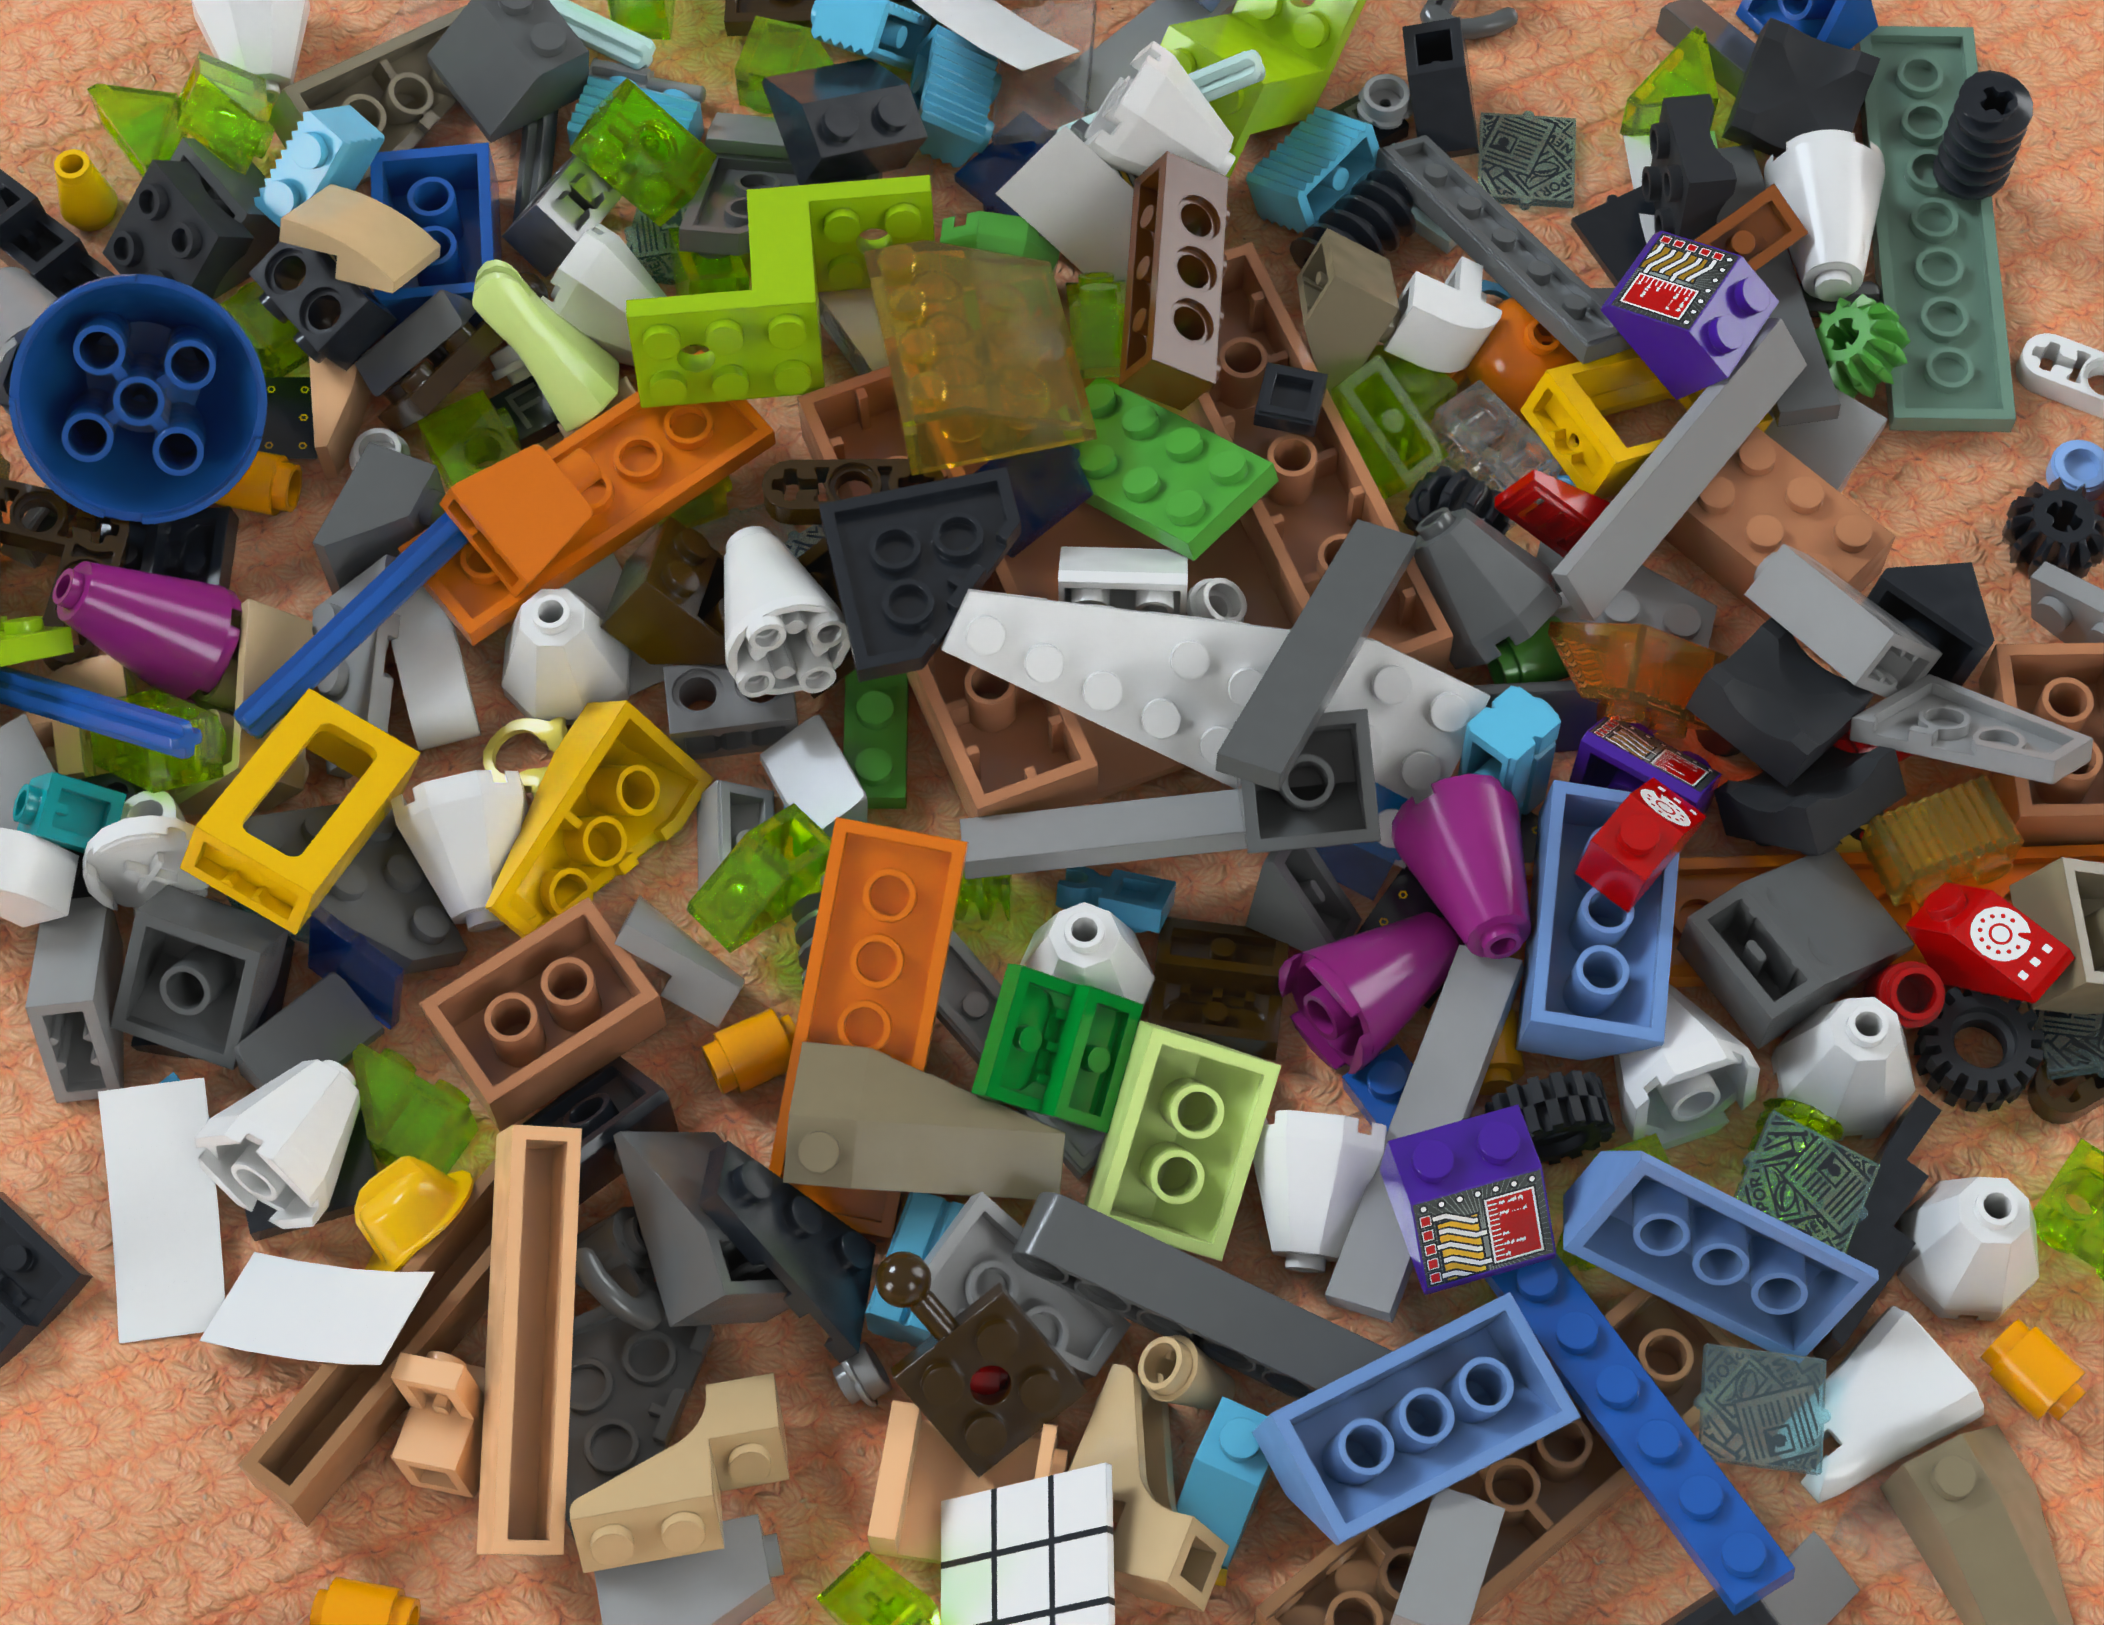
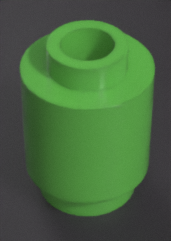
(1529, 661)

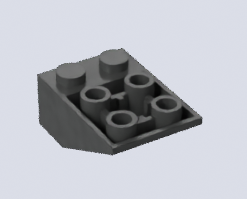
(1790, 943)
(694, 1262)

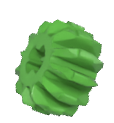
(1862, 344)

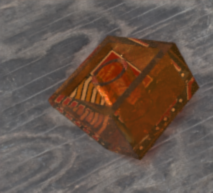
(1635, 672)

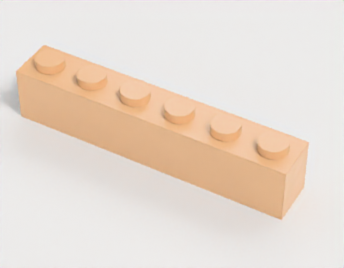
(529, 1342)

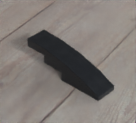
(40, 243)
(1876, 1238)

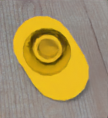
(408, 1209)

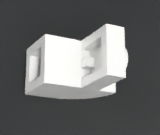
(1443, 321)
(34, 878)

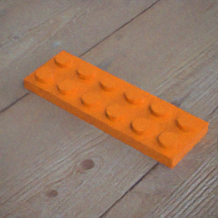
(648, 468)
(875, 972)

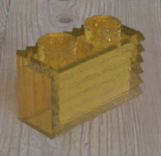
(1942, 840)

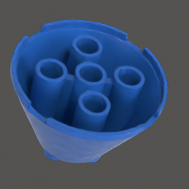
(138, 398)

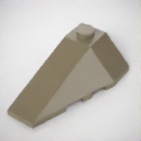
(385, 84)
(898, 1129)
(1981, 1530)

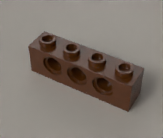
(1174, 282)

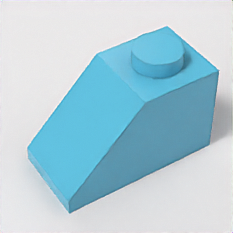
(1226, 1475)

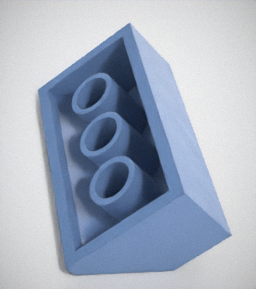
(1590, 968)
(1710, 1252)
(1415, 1421)

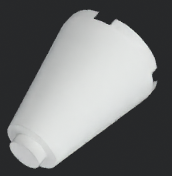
(1836, 196)

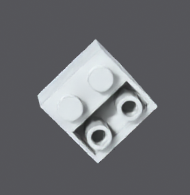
(1124, 578)

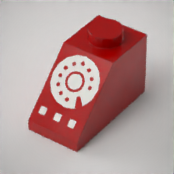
(1638, 843)
(1986, 944)

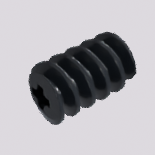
(1983, 135)
(1370, 215)

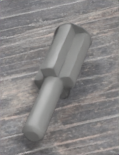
(644, 78)

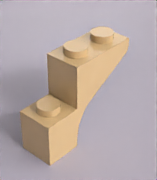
(674, 1498)
(1155, 1547)

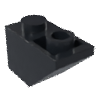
(1441, 85)

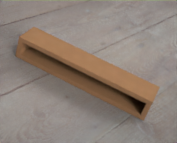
(352, 1406)

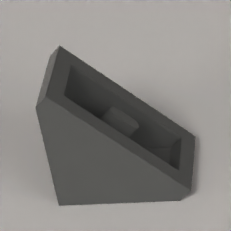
(1301, 901)

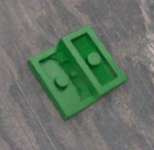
(1057, 1048)

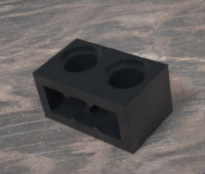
(318, 302)

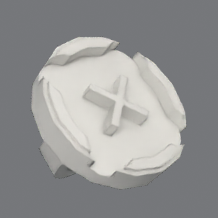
(140, 853)

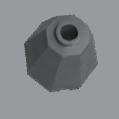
(1482, 584)

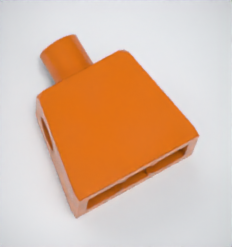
(523, 510)

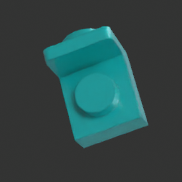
(66, 809)

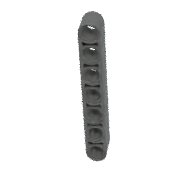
(1187, 1298)

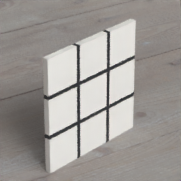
(1031, 1552)

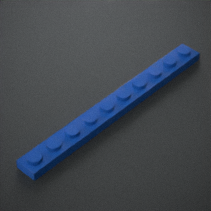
(1621, 1400)

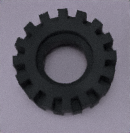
(1965, 1080)
(1561, 1113)

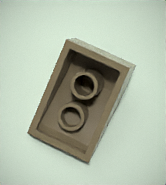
(2069, 905)

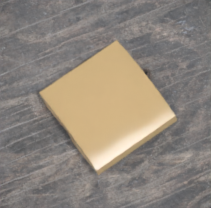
(369, 238)

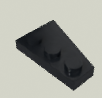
(802, 1243)

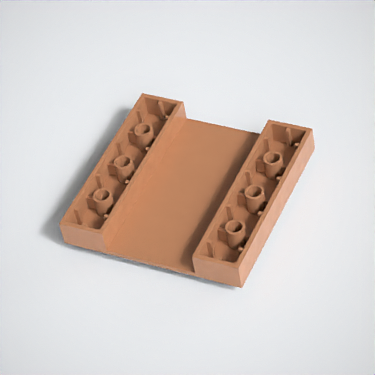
(1032, 755)

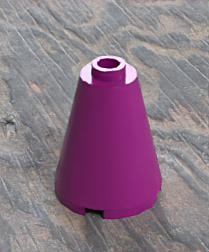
(152, 624)
(1469, 860)
(1367, 986)

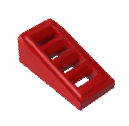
(1543, 521)

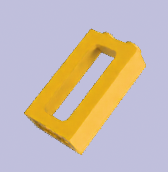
(1573, 403)
(283, 885)

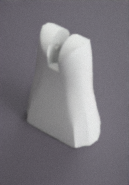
(1889, 1401)

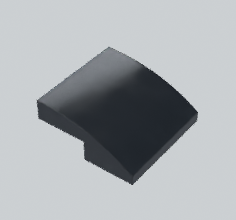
(187, 548)
(35, 1279)

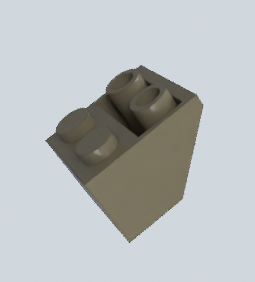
(1346, 305)

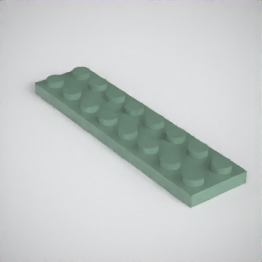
(1933, 249)

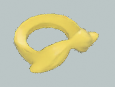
(548, 732)

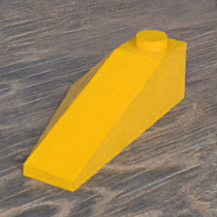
(598, 809)

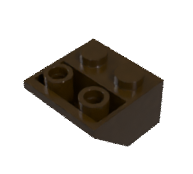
(671, 599)

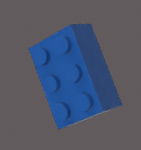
(456, 201)

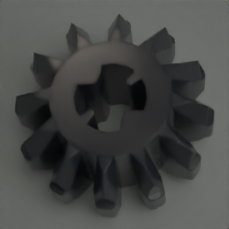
(1455, 492)
(2056, 529)

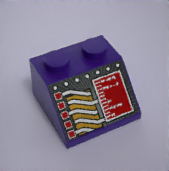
(1689, 311)
(1627, 756)
(1469, 1199)

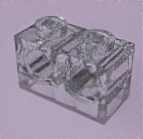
(1490, 440)

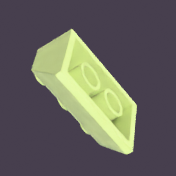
(1182, 1139)

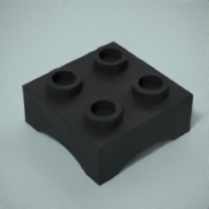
(1797, 88)
(1687, 172)
(177, 230)
(1777, 703)
(1818, 807)

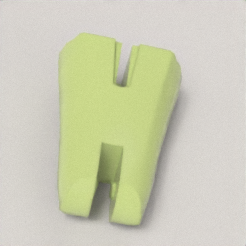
(566, 363)

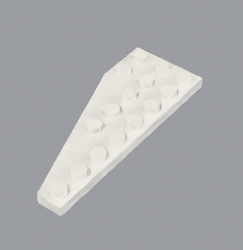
(1187, 679)

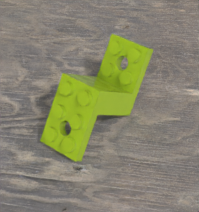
(1296, 47)
(770, 336)

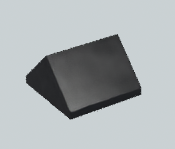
(1944, 609)
(603, 1105)

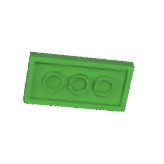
(1166, 471)

